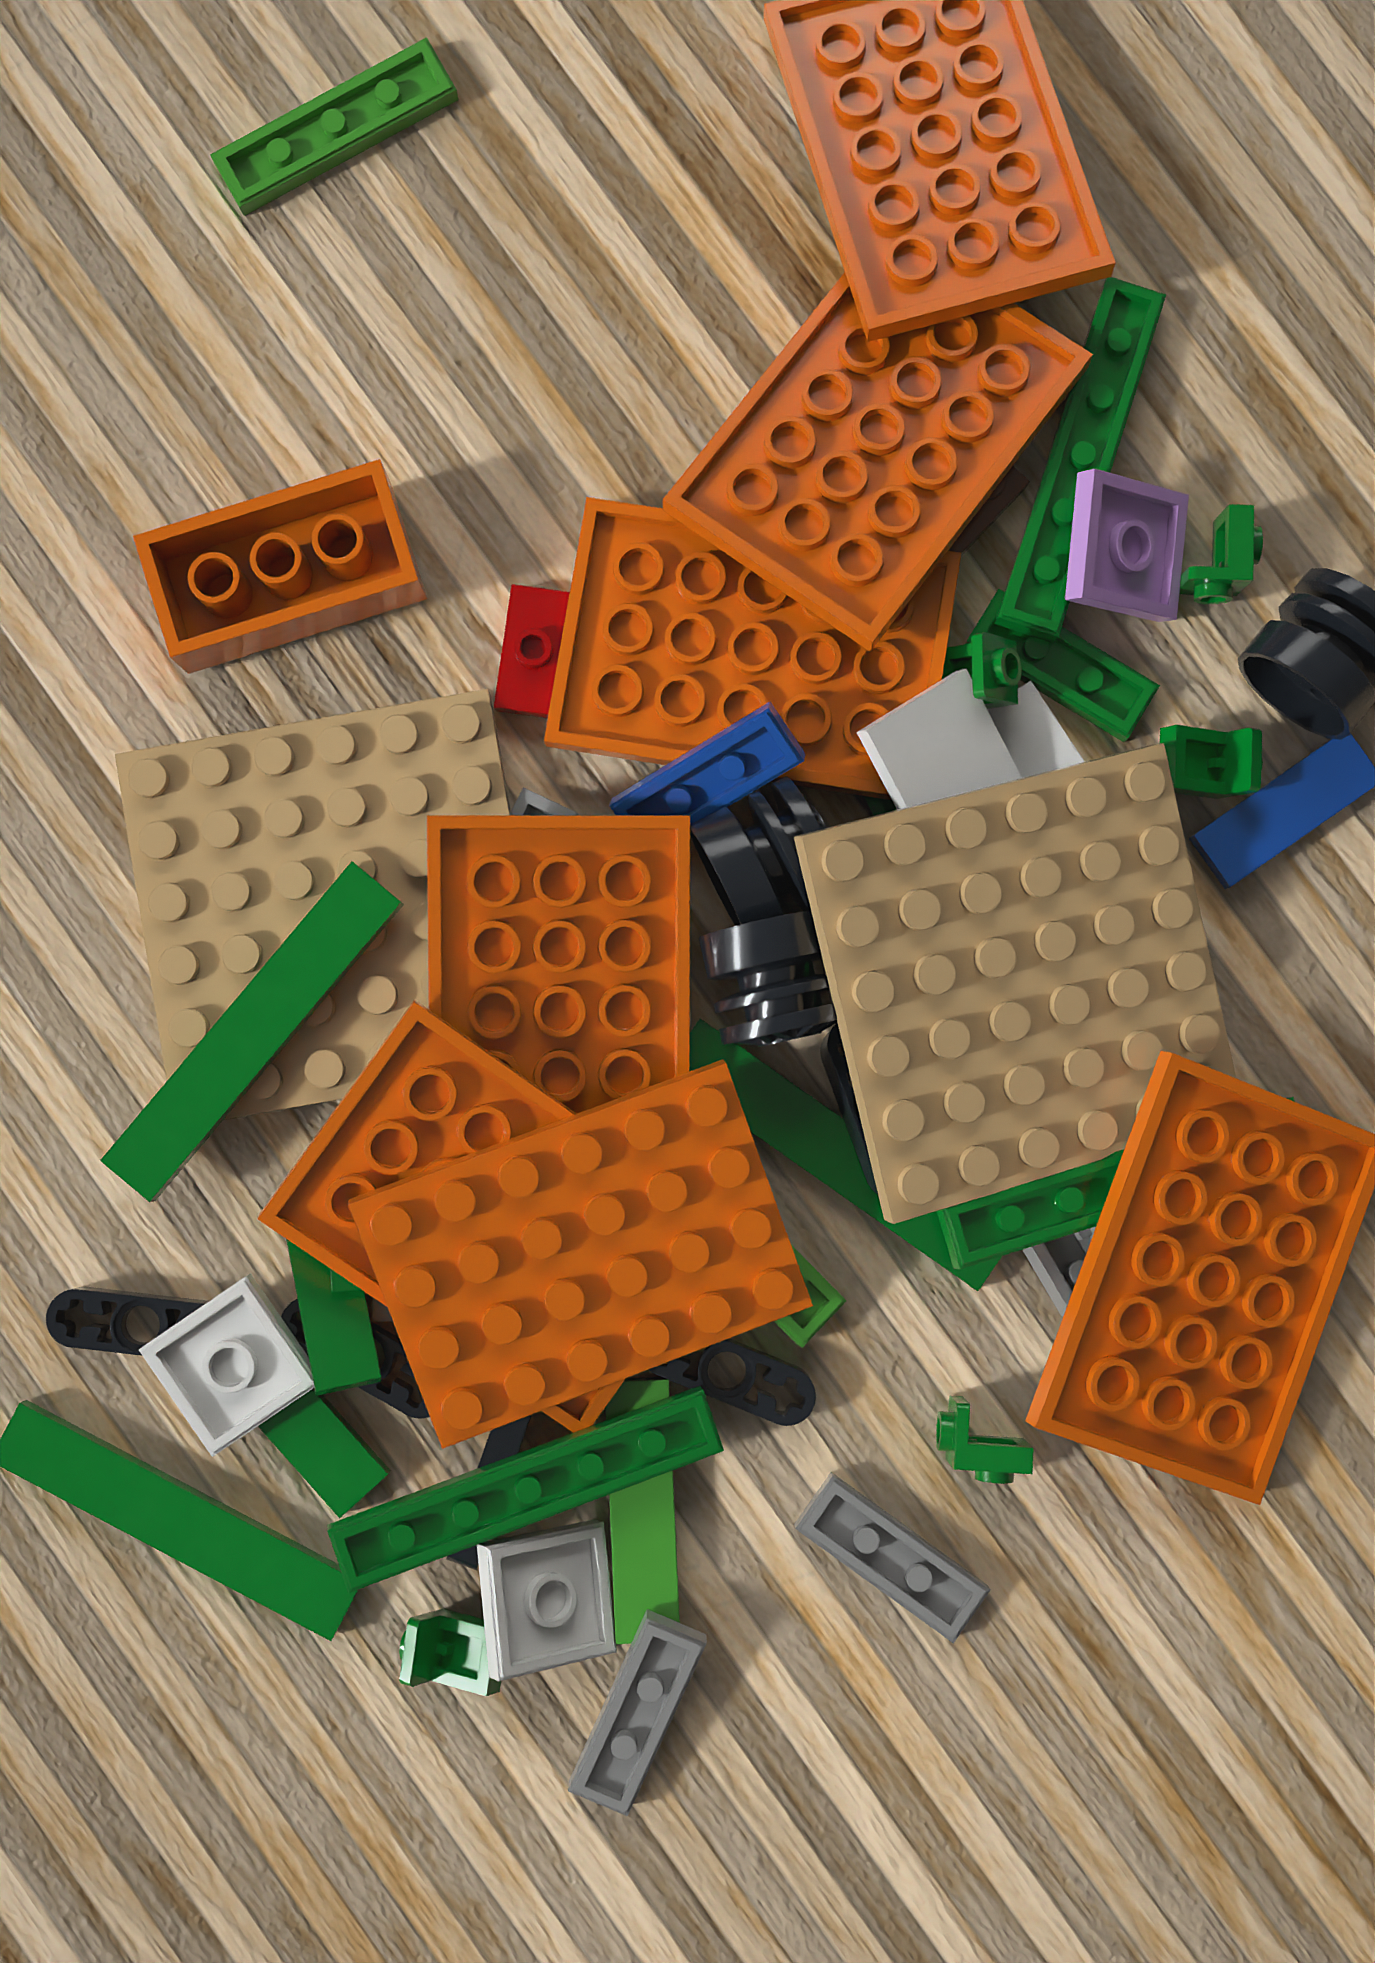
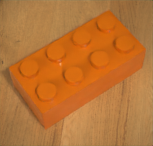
(280, 567)

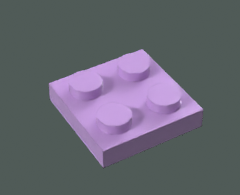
(1126, 546)

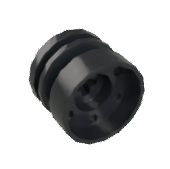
(1319, 655)
(758, 862)
(774, 979)

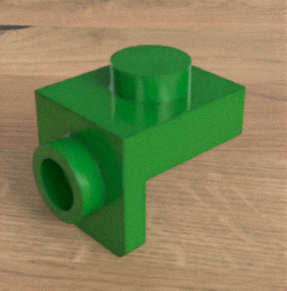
(1235, 551)
(991, 665)
(1213, 761)
(991, 1457)
(446, 1650)

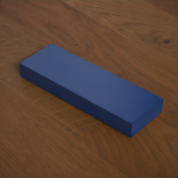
(716, 770)
(1285, 810)

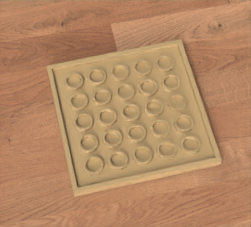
(254, 829)
(1012, 973)

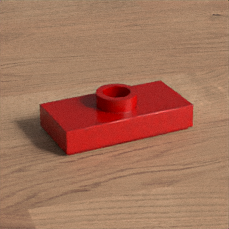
(530, 650)

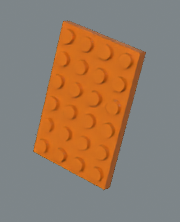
(937, 155)
(872, 455)
(685, 640)
(564, 946)
(411, 1109)
(580, 1253)
(1207, 1280)

